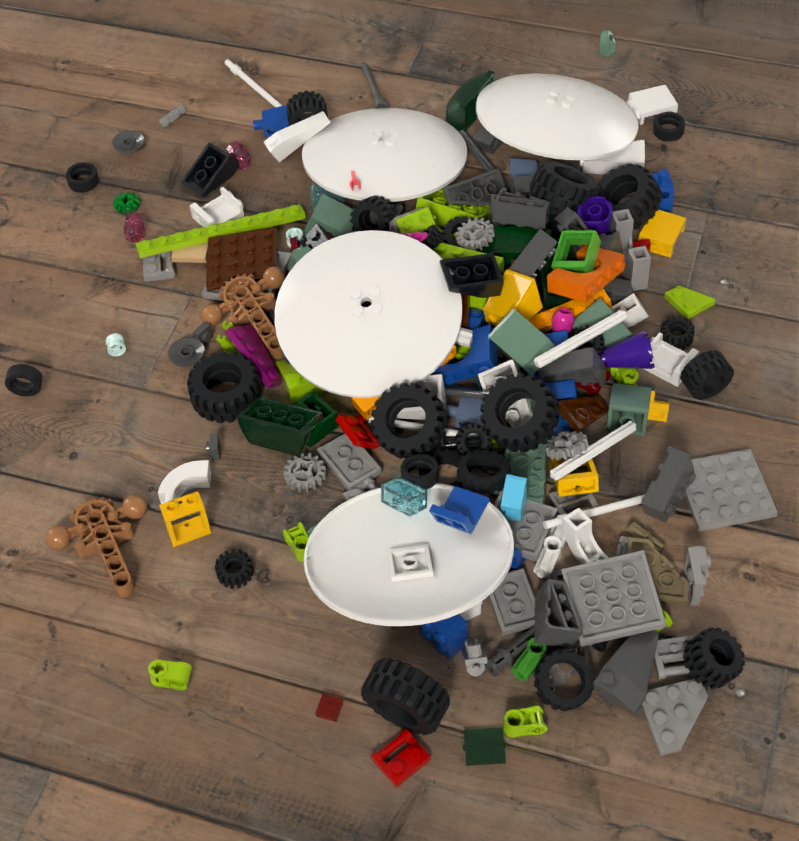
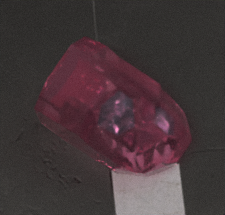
(240, 154)
(134, 228)

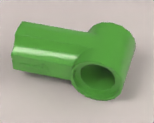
(528, 660)

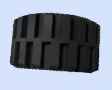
(304, 103)
(380, 207)
(707, 374)
(723, 648)

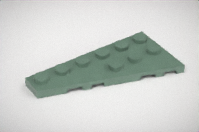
(530, 466)

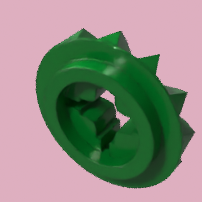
(130, 206)

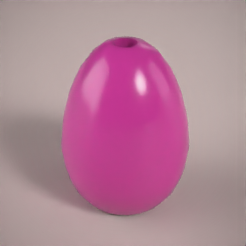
(562, 320)

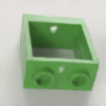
(573, 237)

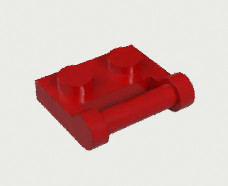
(357, 431)
(405, 763)

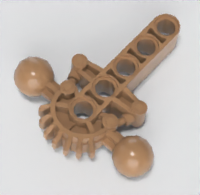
(252, 298)
(91, 535)

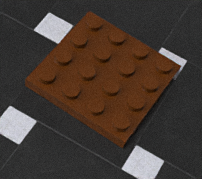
(240, 254)

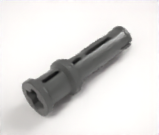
(504, 655)

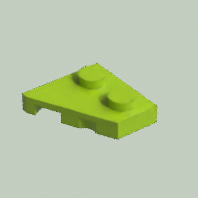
(688, 301)

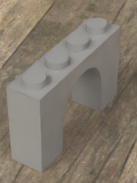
(636, 259)

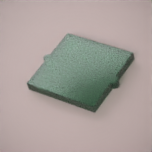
(484, 746)

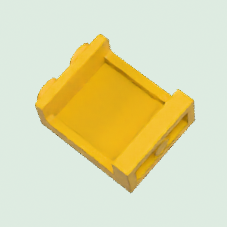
(663, 232)

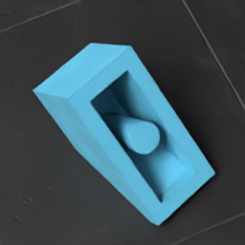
(514, 497)

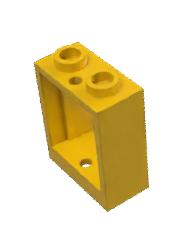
(587, 481)
(191, 528)

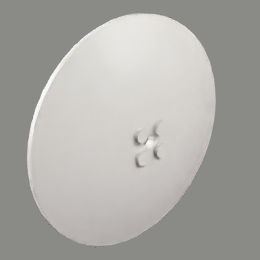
(556, 116)
(390, 150)
(373, 347)
(362, 553)

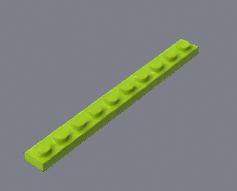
(200, 235)

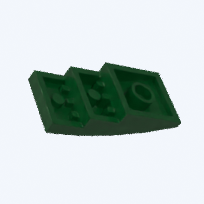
(511, 241)

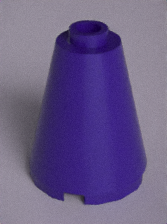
(596, 214)
(630, 353)

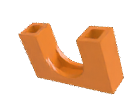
(585, 285)

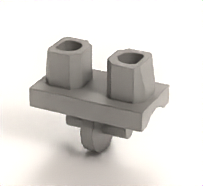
(474, 657)

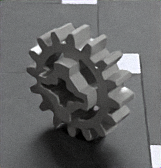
(475, 234)
(566, 445)
(304, 472)

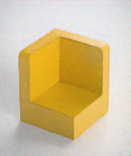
(658, 409)

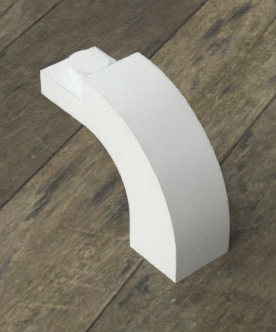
(183, 478)
(579, 536)

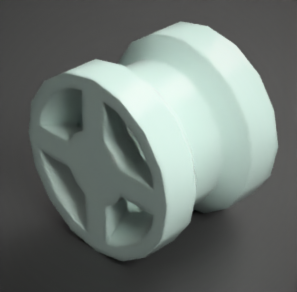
(294, 232)
(115, 344)

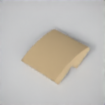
(191, 254)

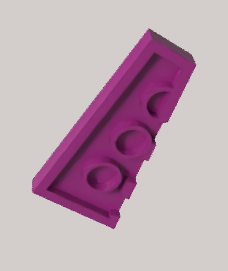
(251, 346)

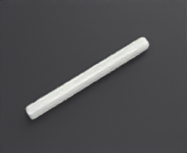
(580, 339)
(593, 450)

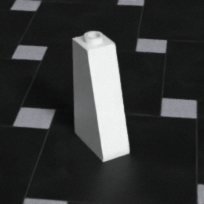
(631, 155)

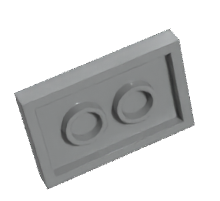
(348, 462)
(513, 603)

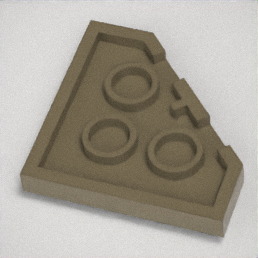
(667, 581)

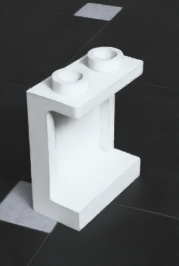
(652, 102)
(219, 210)
(669, 360)

